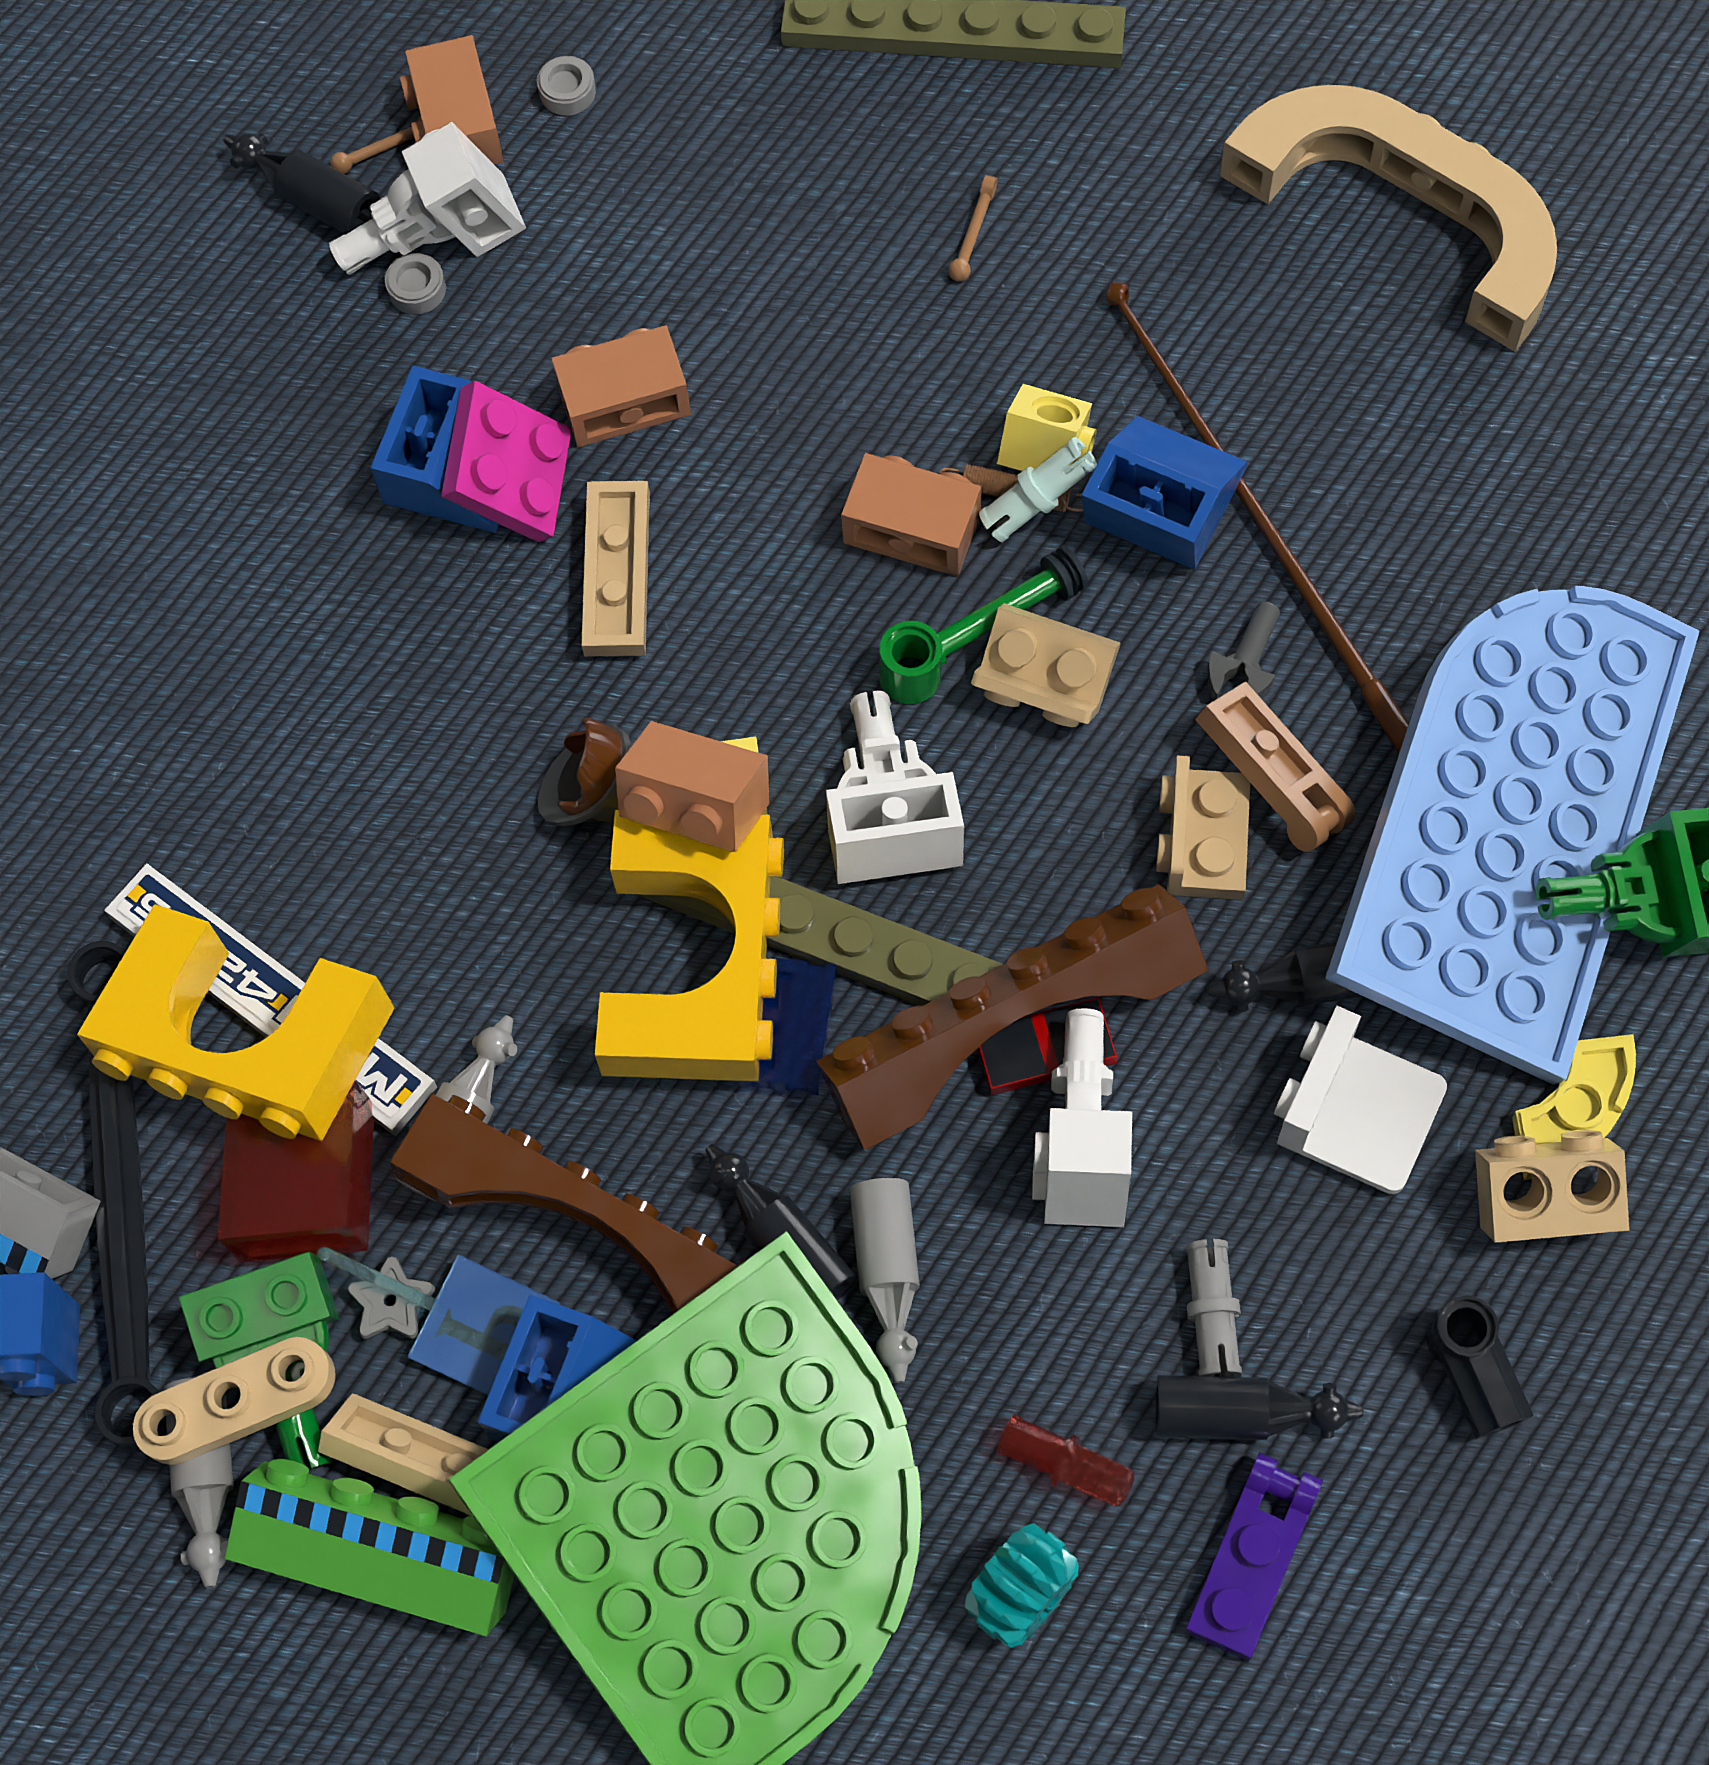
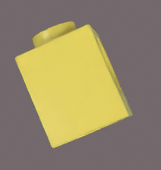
(1041, 425)

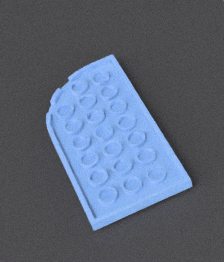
(1513, 770)

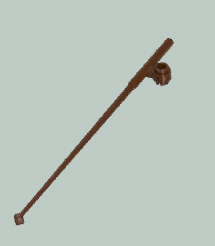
(1372, 689)

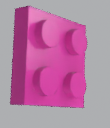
(506, 462)

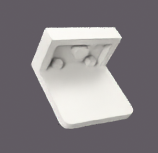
(1358, 1106)

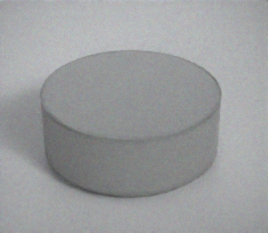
(566, 85)
(415, 283)

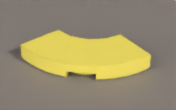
(1589, 1097)

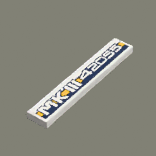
(265, 991)

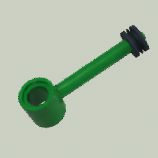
(1060, 575)

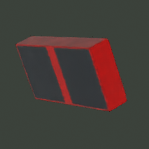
(1033, 1048)

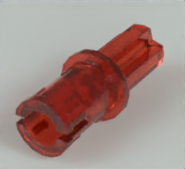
(1066, 1461)

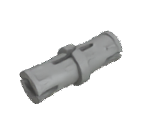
(1213, 1309)

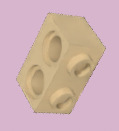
(1549, 1205)

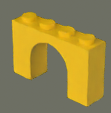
(719, 1026)
(286, 1081)

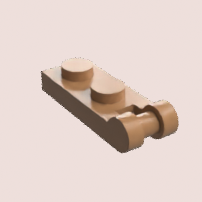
(1278, 767)

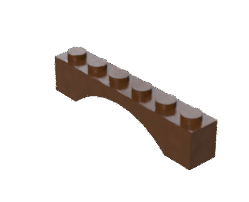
(896, 1071)
(471, 1163)

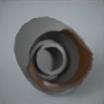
(583, 776)

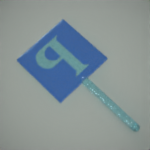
(466, 1322)

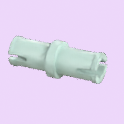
(1038, 489)

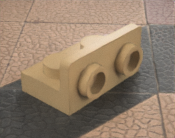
(1046, 666)
(1207, 832)

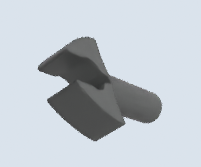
(1247, 655)

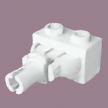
(440, 197)
(890, 812)
(1086, 1155)

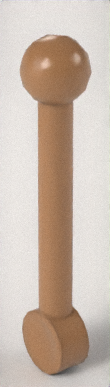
(343, 162)
(959, 268)

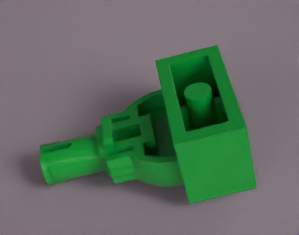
(1650, 885)
(261, 1311)

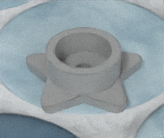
(378, 1316)

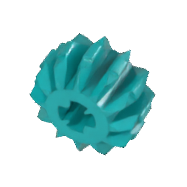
(1021, 1585)

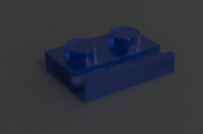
(799, 1026)

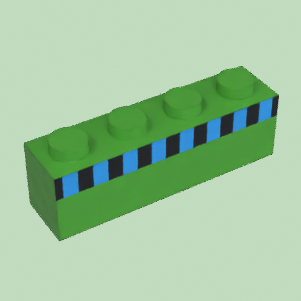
(369, 1546)

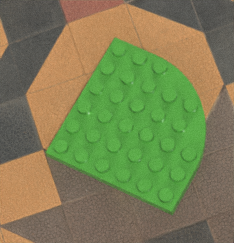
(718, 1518)

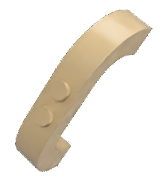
(1427, 163)

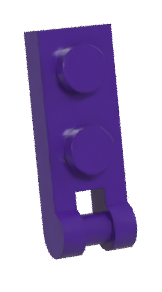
(1252, 1560)

